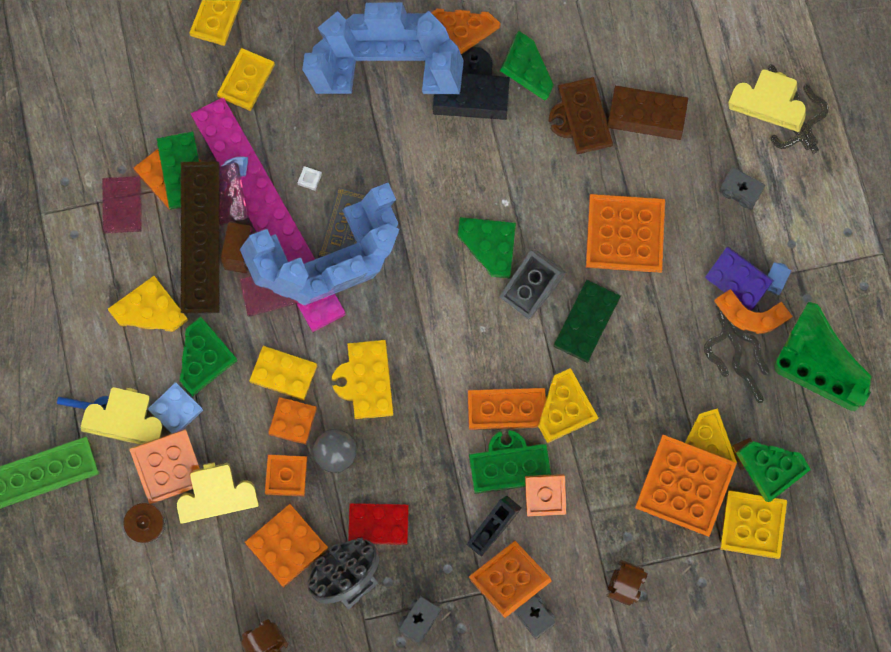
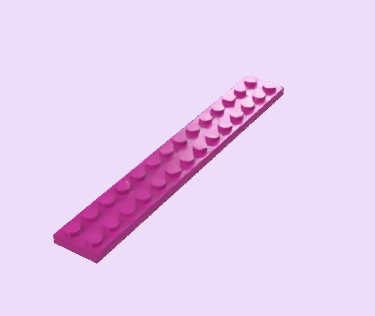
(262, 200)

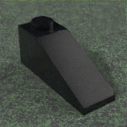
(494, 525)

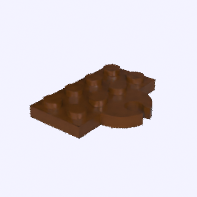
(581, 116)

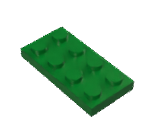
(172, 152)

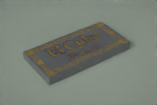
(338, 232)

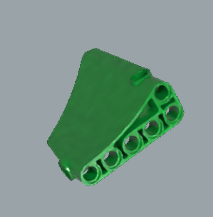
(822, 356)

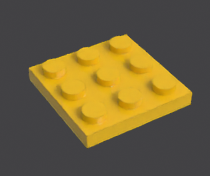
(753, 525)

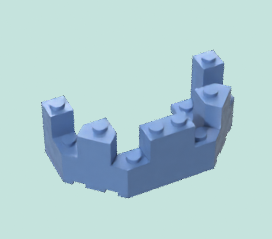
(383, 35)
(375, 234)

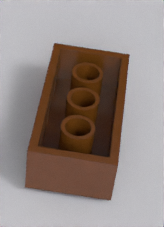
(648, 112)

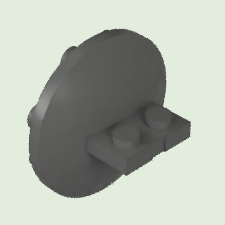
(345, 574)

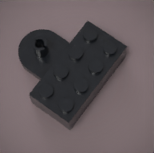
(480, 92)

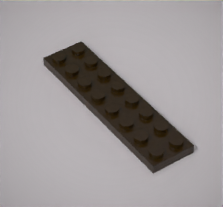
(200, 237)

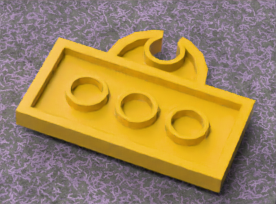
(366, 380)

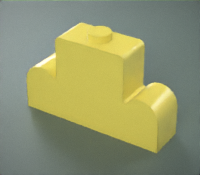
(770, 100)
(123, 418)
(215, 494)

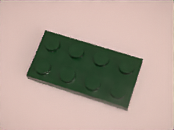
(587, 321)

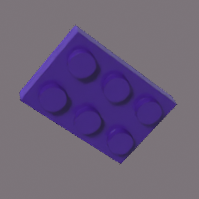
(740, 276)

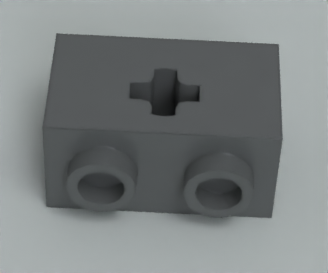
(735, 181)
(535, 625)
(418, 631)

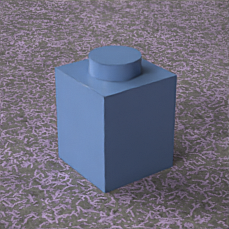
(780, 274)

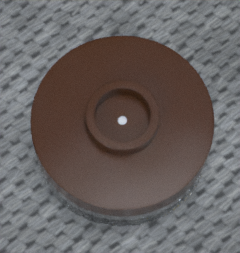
(144, 523)

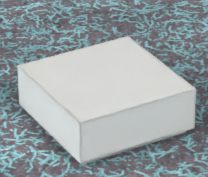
(309, 178)

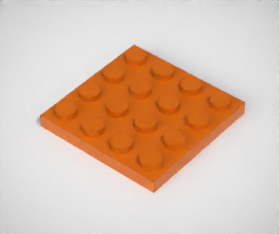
(625, 233)
(685, 485)

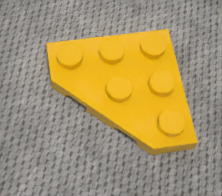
(148, 308)
(565, 407)
(710, 435)

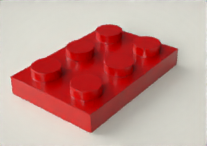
(379, 523)

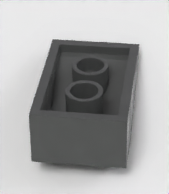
(532, 283)

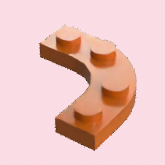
(749, 320)

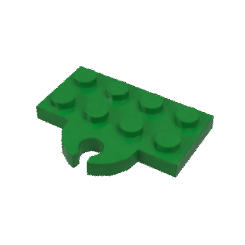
(507, 465)

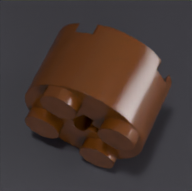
(626, 583)
(264, 638)

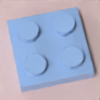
(175, 409)

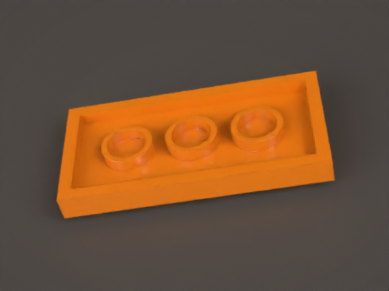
(505, 408)

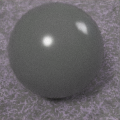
(334, 450)

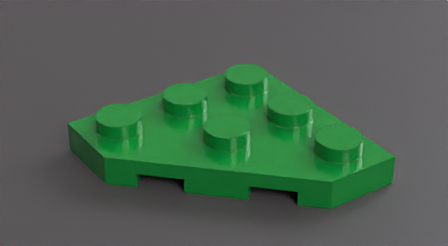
(526, 66)
(489, 243)
(203, 357)
(772, 468)

